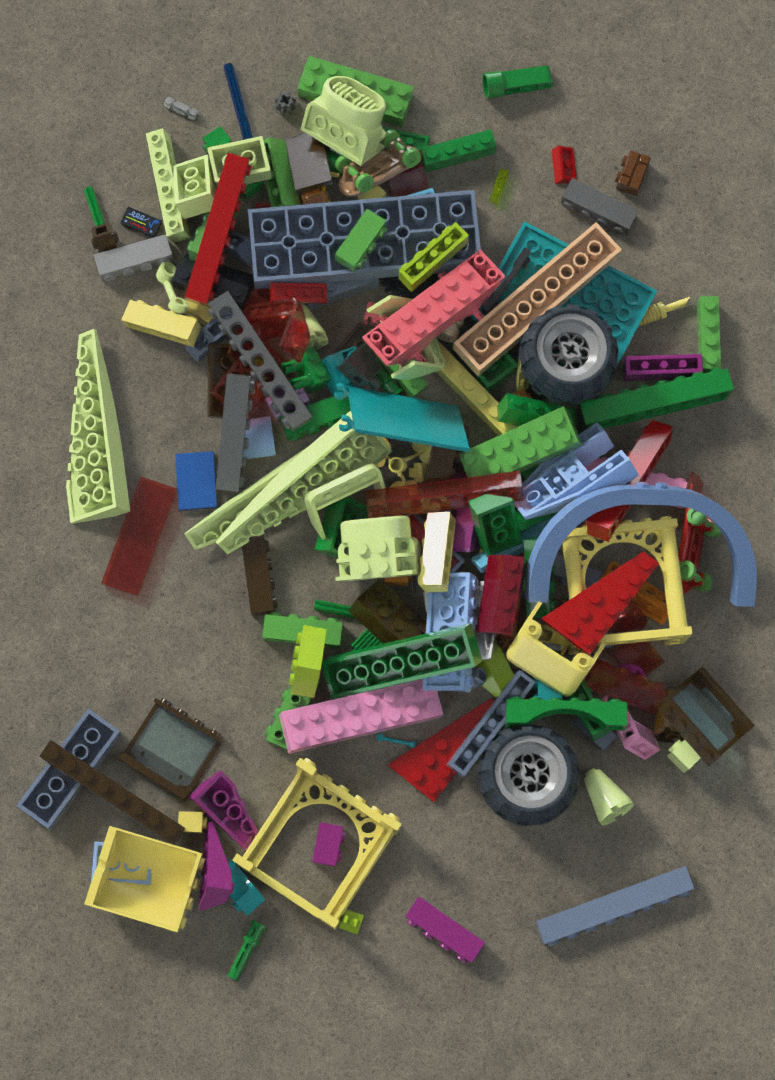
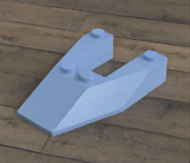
(566, 478)

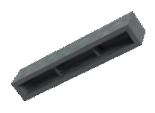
(233, 432)

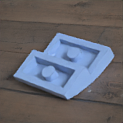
(260, 438)

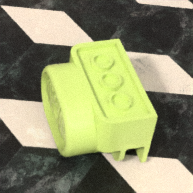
(347, 119)
(378, 549)

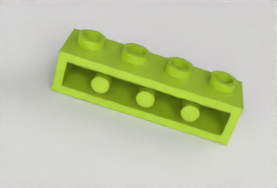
(433, 256)

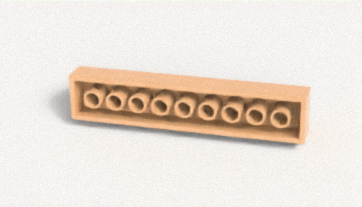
(544, 290)

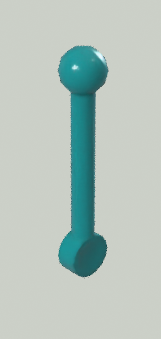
(380, 737)

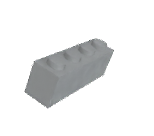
(133, 257)

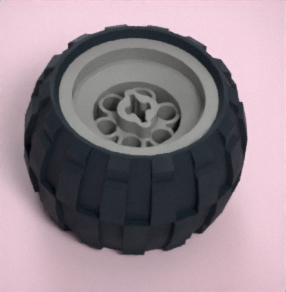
(567, 330)
(516, 802)

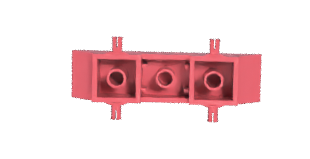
(435, 310)

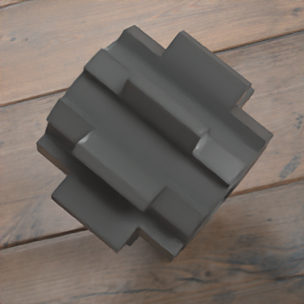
(285, 108)

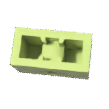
(683, 755)

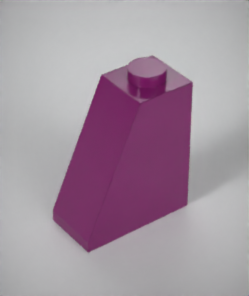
(465, 535)

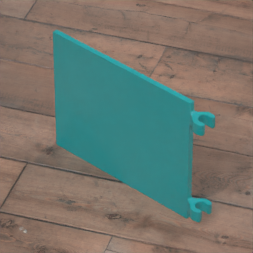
(403, 418)

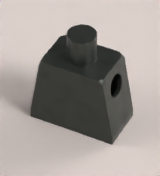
(362, 367)

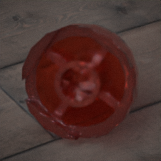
(630, 620)

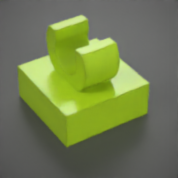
(351, 921)

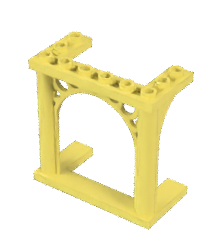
(664, 533)
(307, 776)

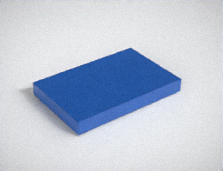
(196, 481)

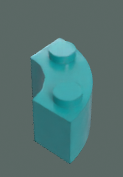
(245, 894)

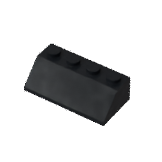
(236, 282)

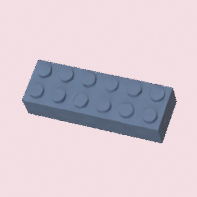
(55, 791)

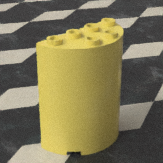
(172, 879)

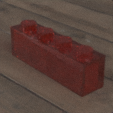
(625, 685)

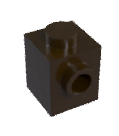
(104, 237)

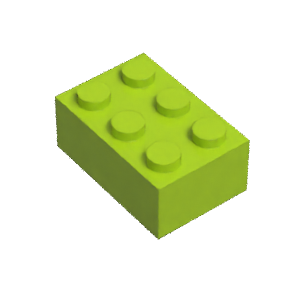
(308, 661)

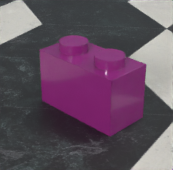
(328, 844)

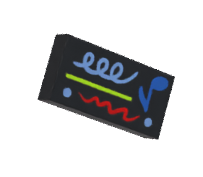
(141, 222)

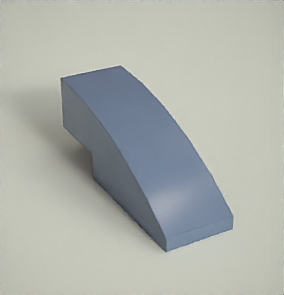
(209, 334)

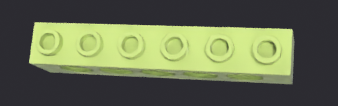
(162, 163)

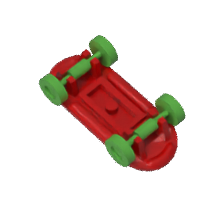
(691, 548)

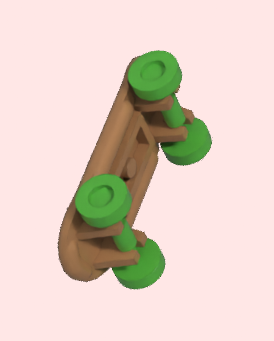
(380, 168)

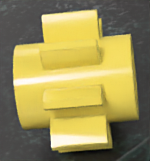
(418, 471)

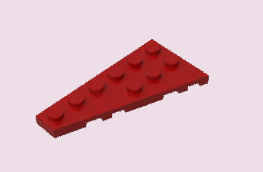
(593, 611)
(426, 763)

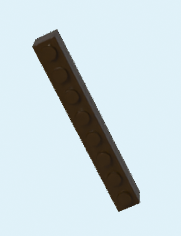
(112, 792)

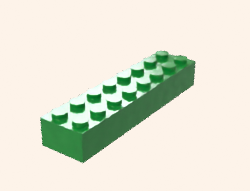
(656, 400)
(402, 661)

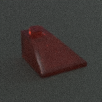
(640, 654)

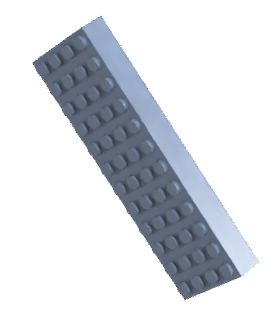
(302, 240)

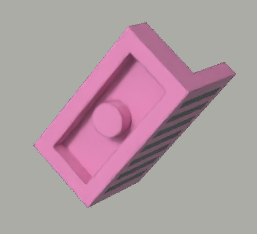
(641, 742)

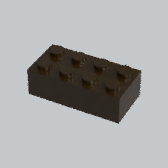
(387, 614)

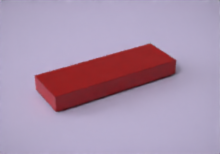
(300, 291)

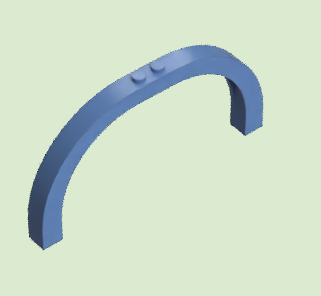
(565, 521)

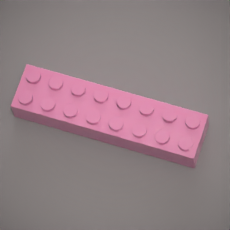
(359, 715)

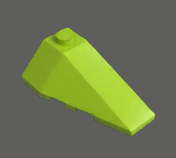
(497, 671)

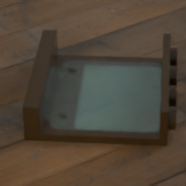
(705, 716)
(171, 749)

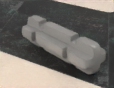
(181, 108)

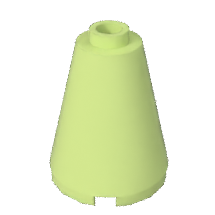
(606, 797)

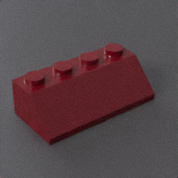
(501, 595)

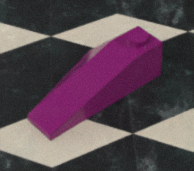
(223, 805)
(215, 872)

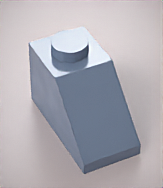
(240, 248)

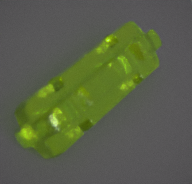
(499, 186)

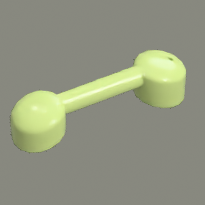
(165, 275)

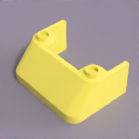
(545, 663)

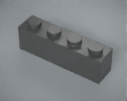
(599, 206)

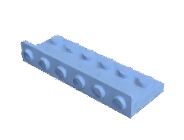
(448, 611)

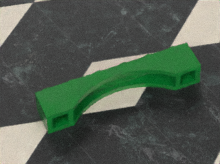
(607, 715)

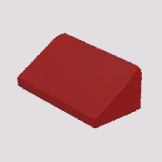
(563, 164)

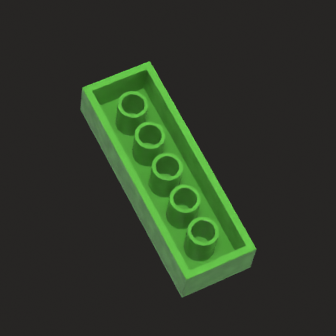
(396, 94)
(523, 446)

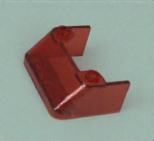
(275, 320)

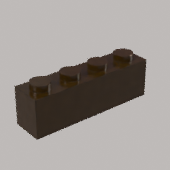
(440, 466)
(258, 577)

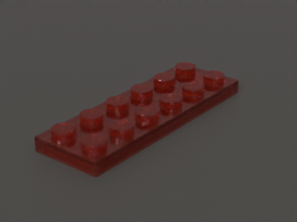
(139, 536)

